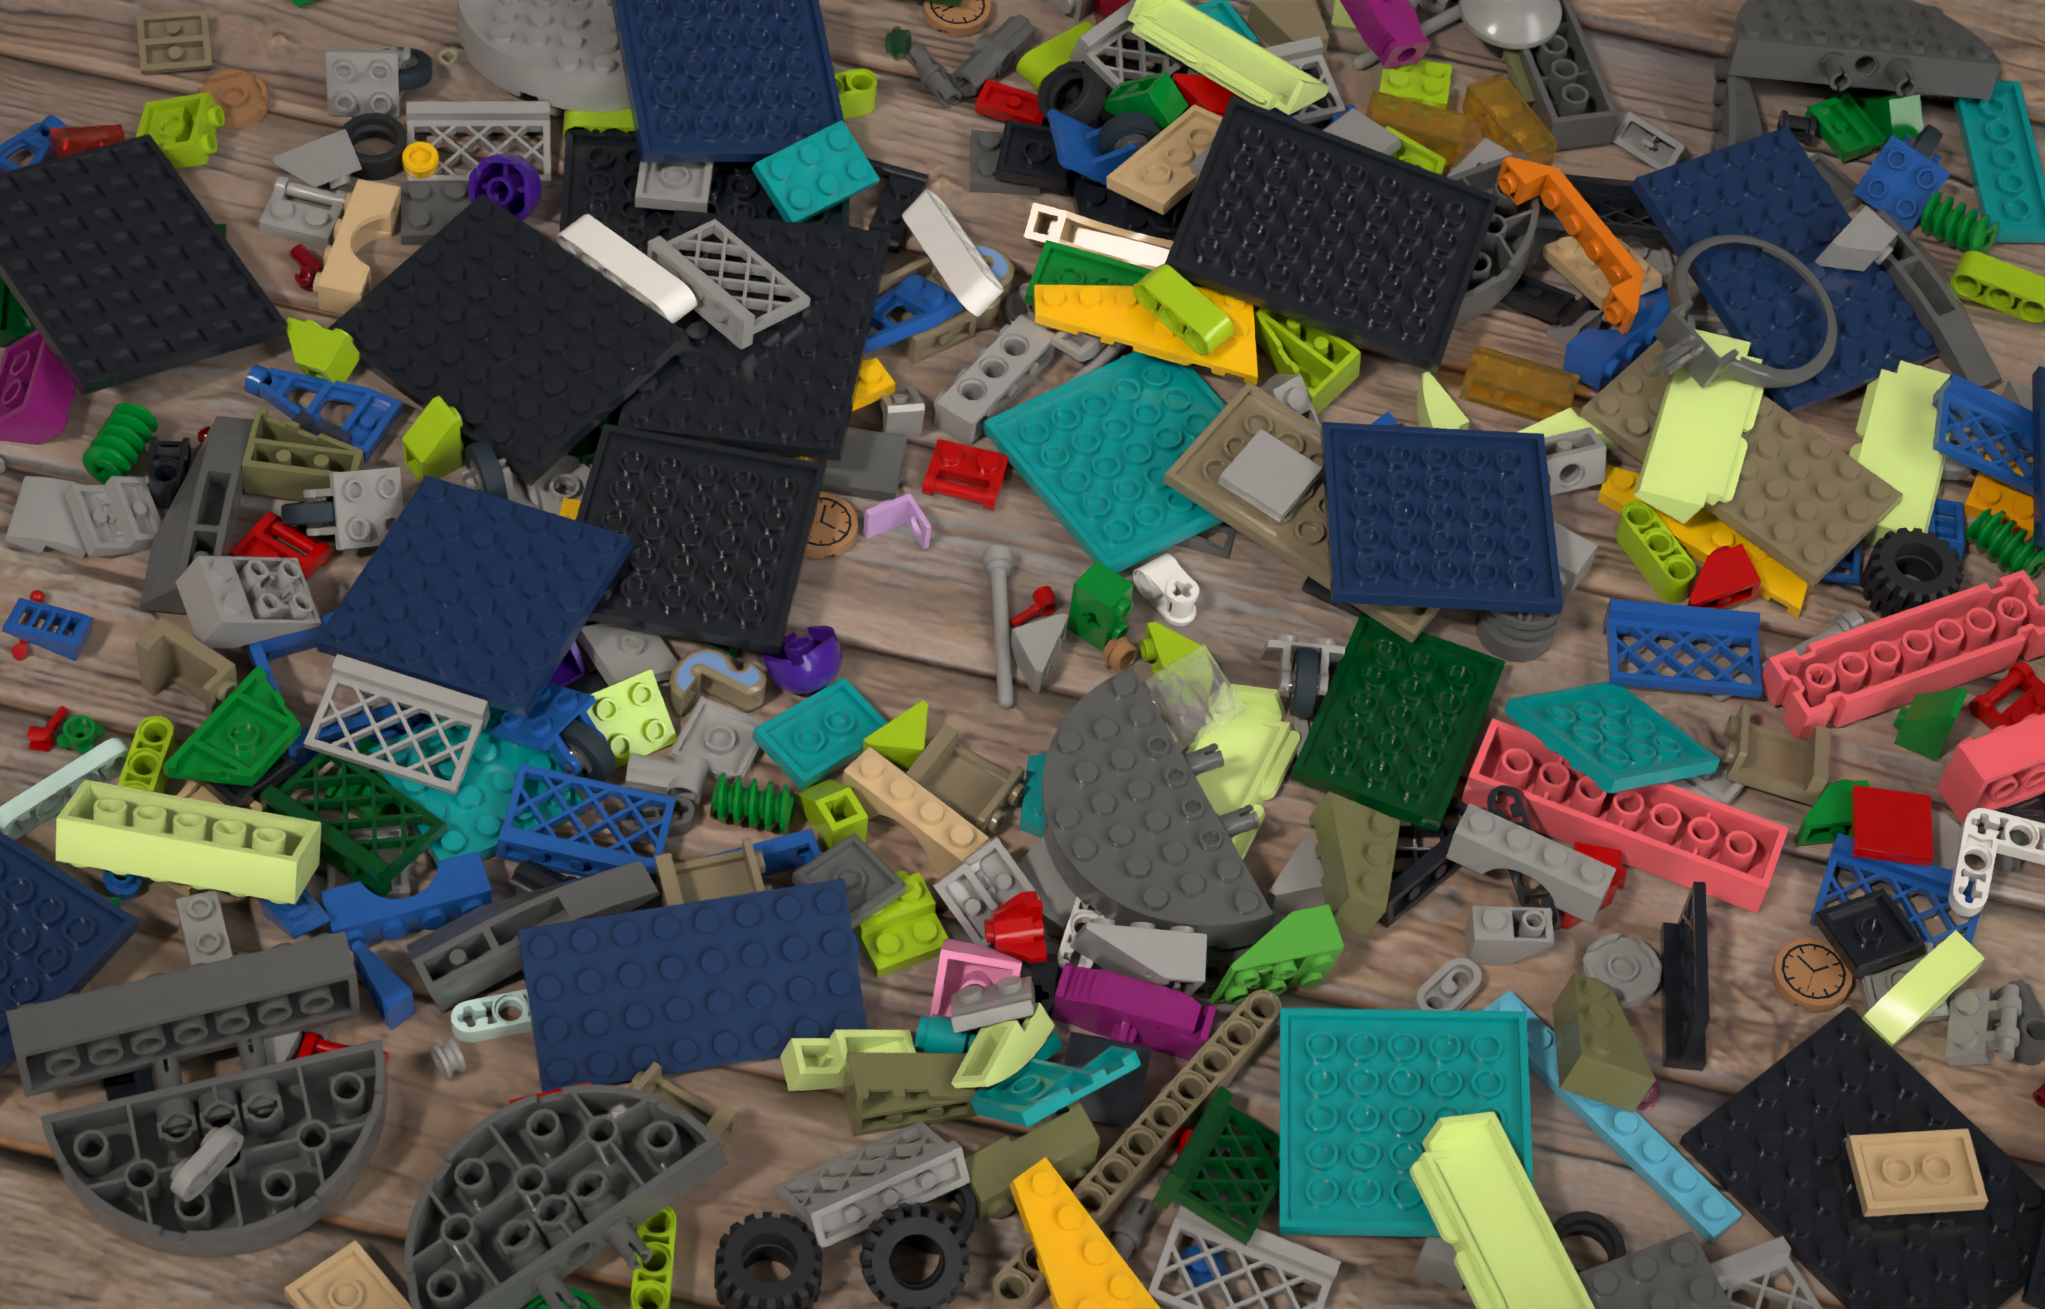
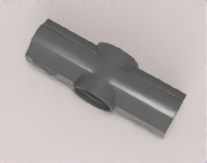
(993, 55)

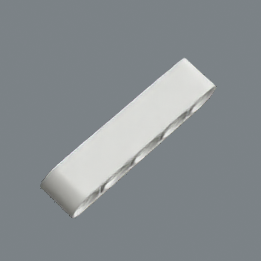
(952, 253)
(627, 267)

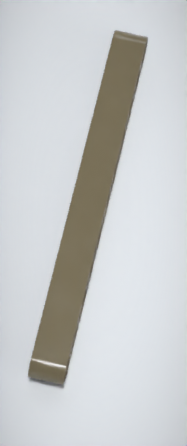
(1151, 1137)

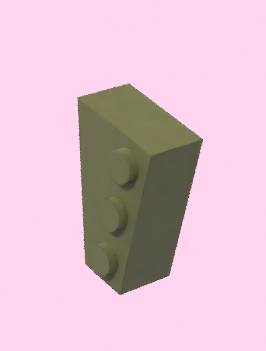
(287, 460)
(1356, 860)
(1597, 1046)
(902, 1089)
(1066, 1142)

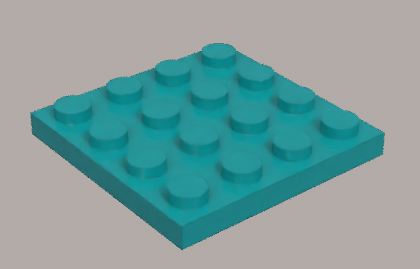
(1611, 736)
(485, 791)

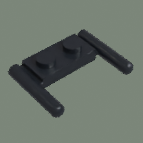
(900, 192)
(1546, 301)

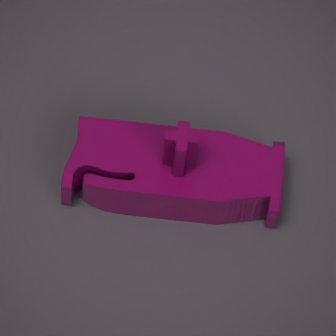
(1389, 30)
(1132, 1010)

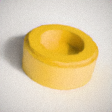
(420, 160)

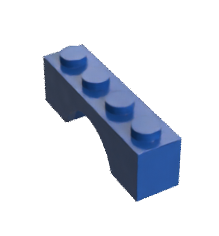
(1605, 353)
(369, 918)

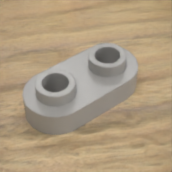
(1442, 989)
(216, 1152)

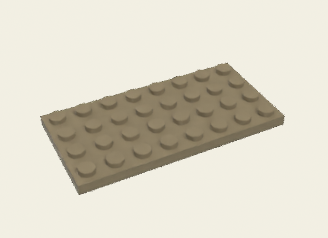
(1795, 488)
(1303, 531)

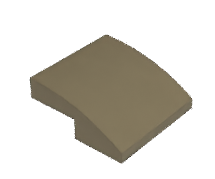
(174, 41)

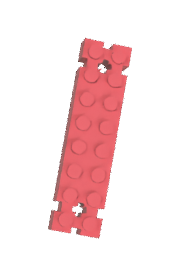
(1907, 655)

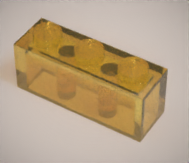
(1508, 119)
(1428, 125)
(1517, 385)

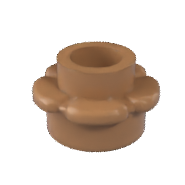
(1119, 654)

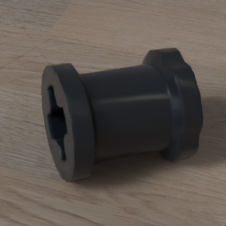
(1801, 127)

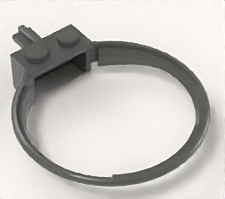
(1691, 352)

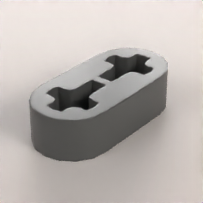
(652, 814)

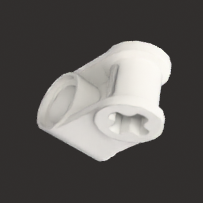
(1168, 589)

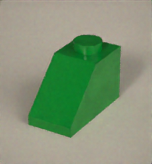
(1149, 95)
(1894, 114)
(1928, 721)
(1829, 815)

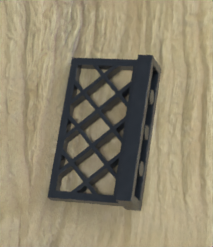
(1613, 203)
(1425, 873)
(1685, 984)

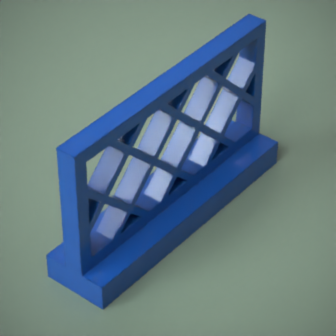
(1981, 412)
(1683, 626)
(570, 854)
(1919, 879)

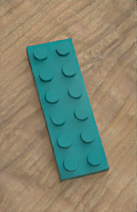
(2004, 162)

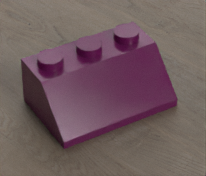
(33, 392)

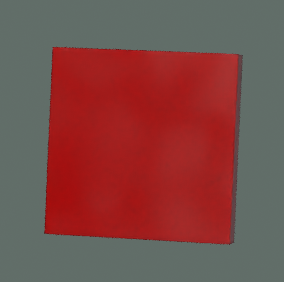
(1891, 825)

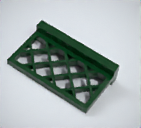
(337, 847)
(1190, 1174)

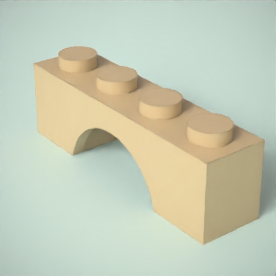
(368, 216)
(892, 793)

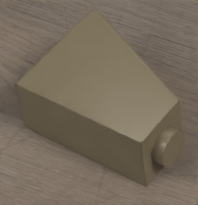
(1287, 21)

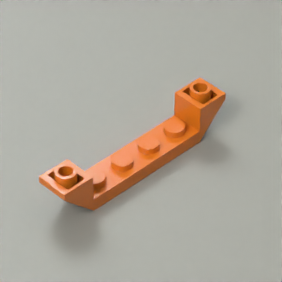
(1528, 179)

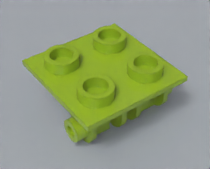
(632, 717)

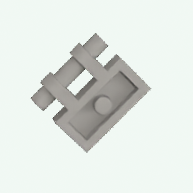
(1971, 1022)

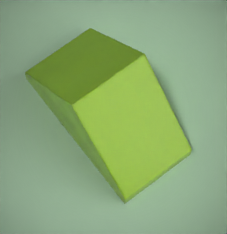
(902, 738)

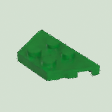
(239, 737)

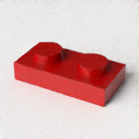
(1008, 104)

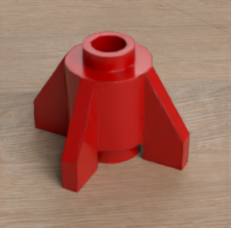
(1018, 928)

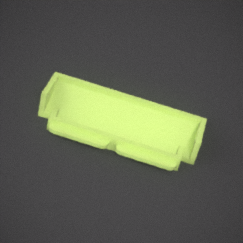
(1224, 55)
(1698, 438)
(1898, 443)
(1255, 754)
(1494, 1218)

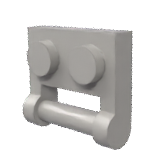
(299, 220)

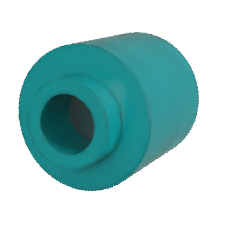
(937, 1036)

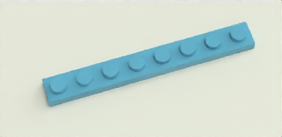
(1630, 1138)

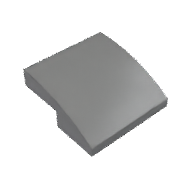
(114, 516)
(44, 517)
(981, 885)

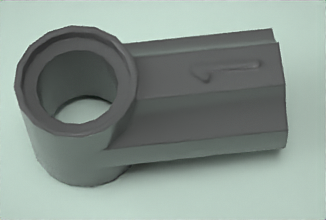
(2031, 1026)

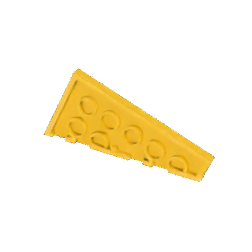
(1119, 317)
(1706, 533)
(1071, 1248)

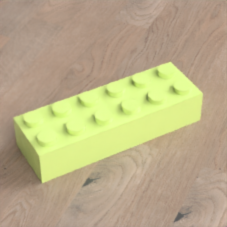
(188, 842)

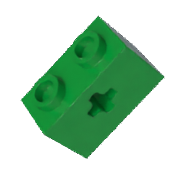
(1100, 606)

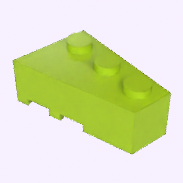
(1322, 359)

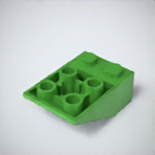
(1288, 956)

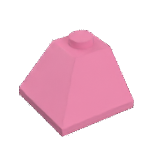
(967, 965)

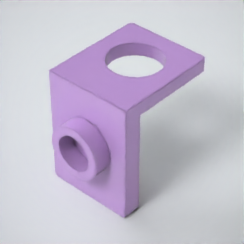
(895, 513)

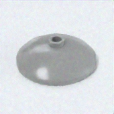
(1512, 22)

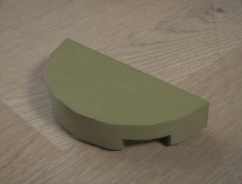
(1517, 75)

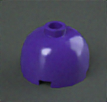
(507, 182)
(806, 661)

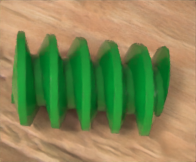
(1956, 227)
(119, 442)
(2003, 544)
(753, 803)

